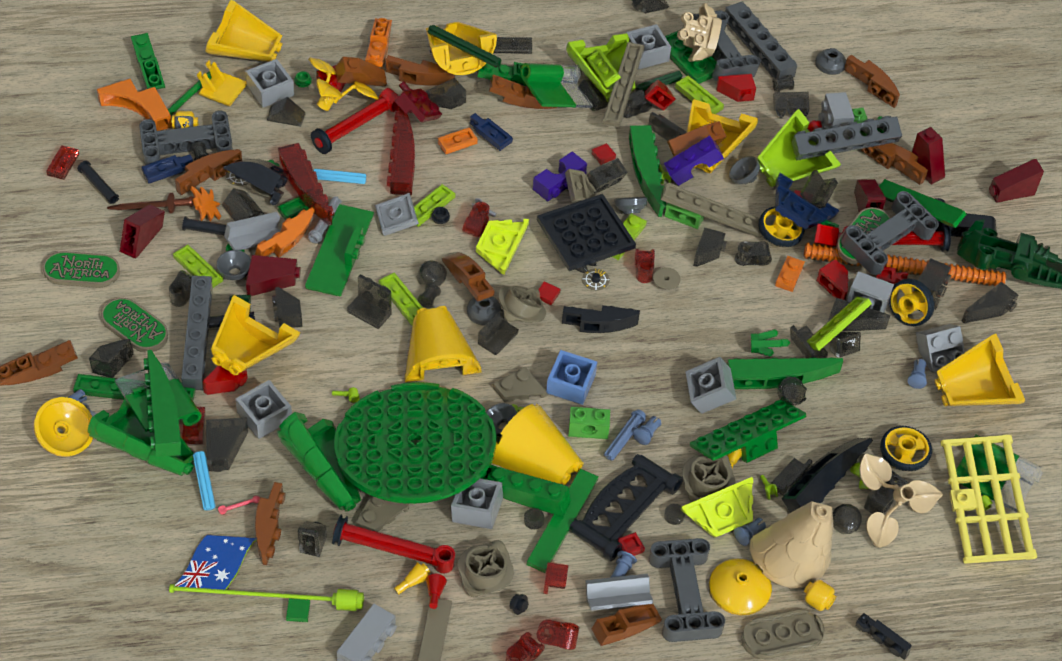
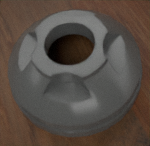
(828, 64)
(745, 170)
(631, 205)
(231, 260)
(482, 315)
(501, 413)

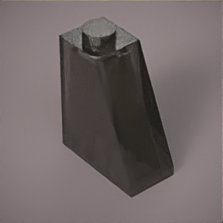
(224, 441)

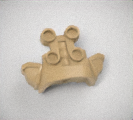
(700, 34)

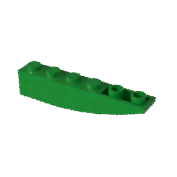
(647, 165)
(768, 373)
(162, 409)
(531, 490)

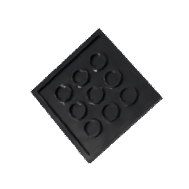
(586, 232)

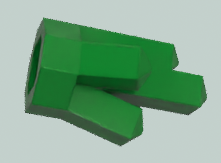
(763, 340)

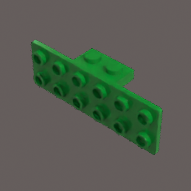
(339, 250)
(753, 433)

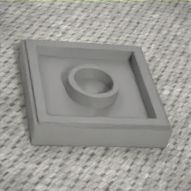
(396, 214)

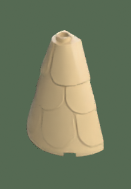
(796, 547)

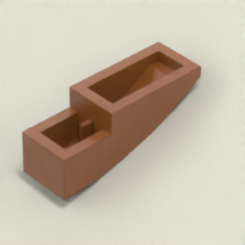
(625, 623)

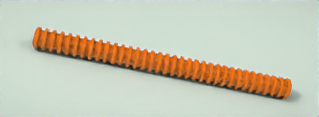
(912, 266)

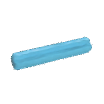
(340, 176)
(204, 480)

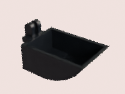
(262, 175)

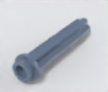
(625, 434)

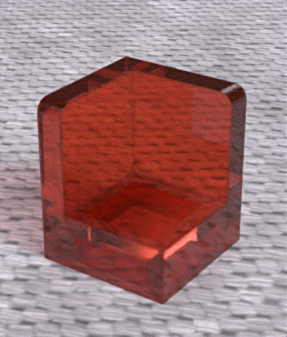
(555, 576)

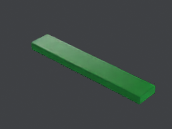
(941, 211)
(105, 387)
(559, 526)

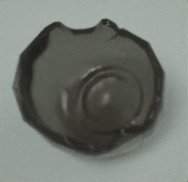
(431, 272)
(791, 391)
(846, 518)

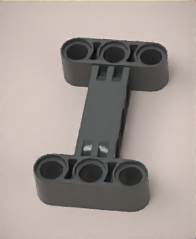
(728, 57)
(180, 140)
(869, 248)
(686, 590)

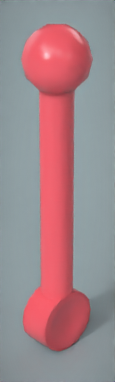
(223, 509)

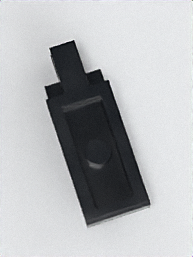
(883, 634)

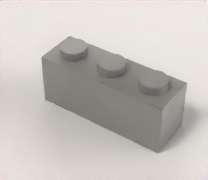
(368, 636)

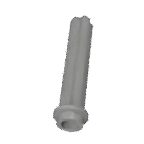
(316, 234)

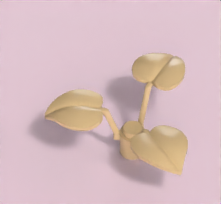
(919, 495)

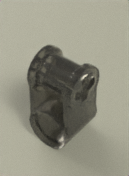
(637, 104)
(755, 253)
(180, 289)

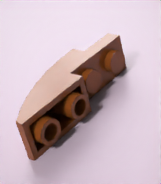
(420, 74)
(876, 79)
(514, 93)
(899, 158)
(206, 167)
(470, 273)
(31, 368)
(267, 522)

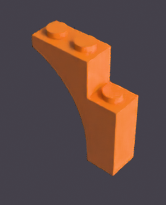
(146, 102)

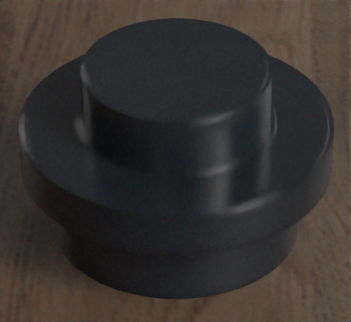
(440, 215)
(519, 603)

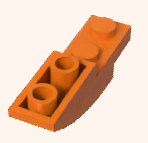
(379, 42)
(290, 235)

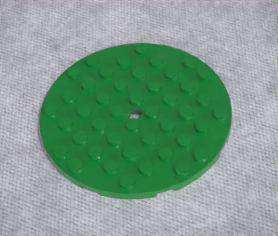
(452, 448)

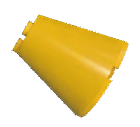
(244, 36)
(455, 60)
(735, 130)
(246, 342)
(437, 344)
(979, 378)
(536, 447)

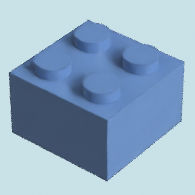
(571, 377)

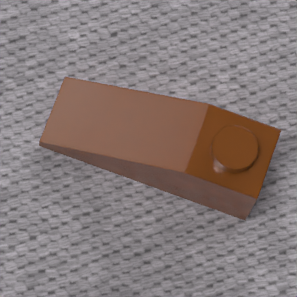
(355, 69)
(690, 138)

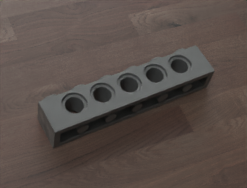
(760, 41)
(888, 124)
(197, 332)

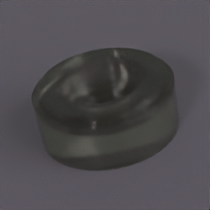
(674, 514)
(534, 518)

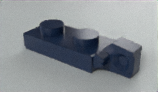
(490, 132)
(165, 168)

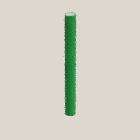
(182, 100)

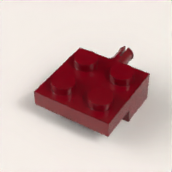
(417, 102)

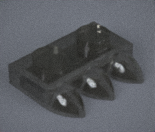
(791, 102)

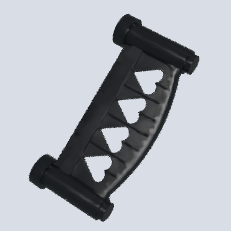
(605, 537)

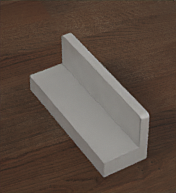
(251, 231)
(618, 592)

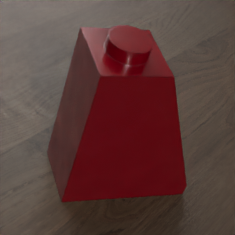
(930, 154)
(1017, 182)
(868, 194)
(140, 230)
(271, 272)

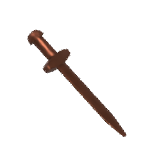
(171, 202)

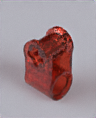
(477, 219)
(644, 265)
(560, 634)
(525, 649)

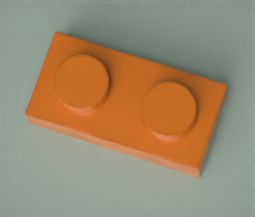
(457, 140)
(790, 273)

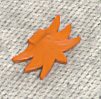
(204, 203)

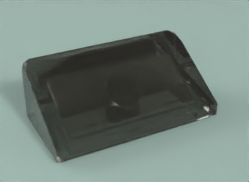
(594, 95)

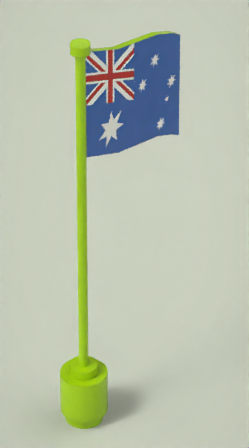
(219, 561)

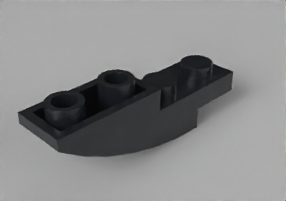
(605, 321)

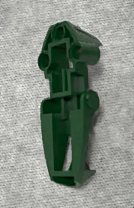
(1024, 258)

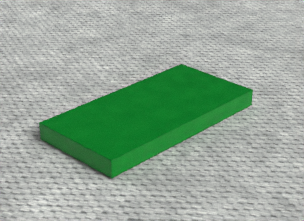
(698, 70)

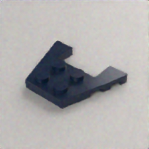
(797, 208)

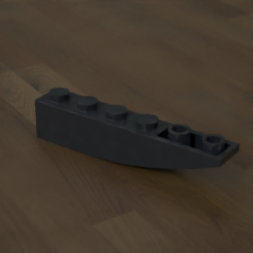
(825, 474)

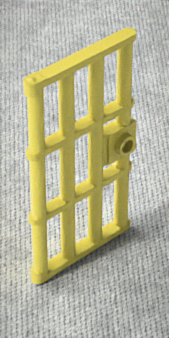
(971, 499)

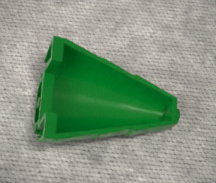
(126, 434)
(316, 455)

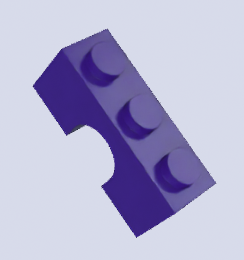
(703, 152)
(551, 185)

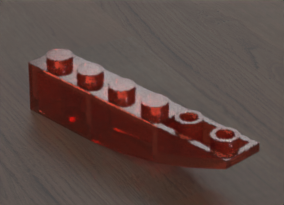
(403, 156)
(304, 181)

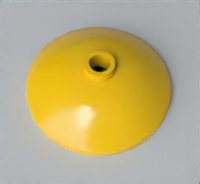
(71, 418)
(736, 595)

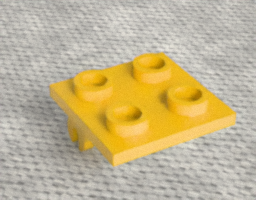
(221, 87)

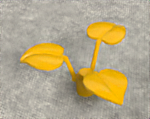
(330, 94)

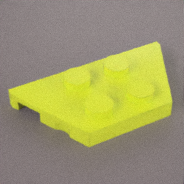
(501, 242)
(723, 509)

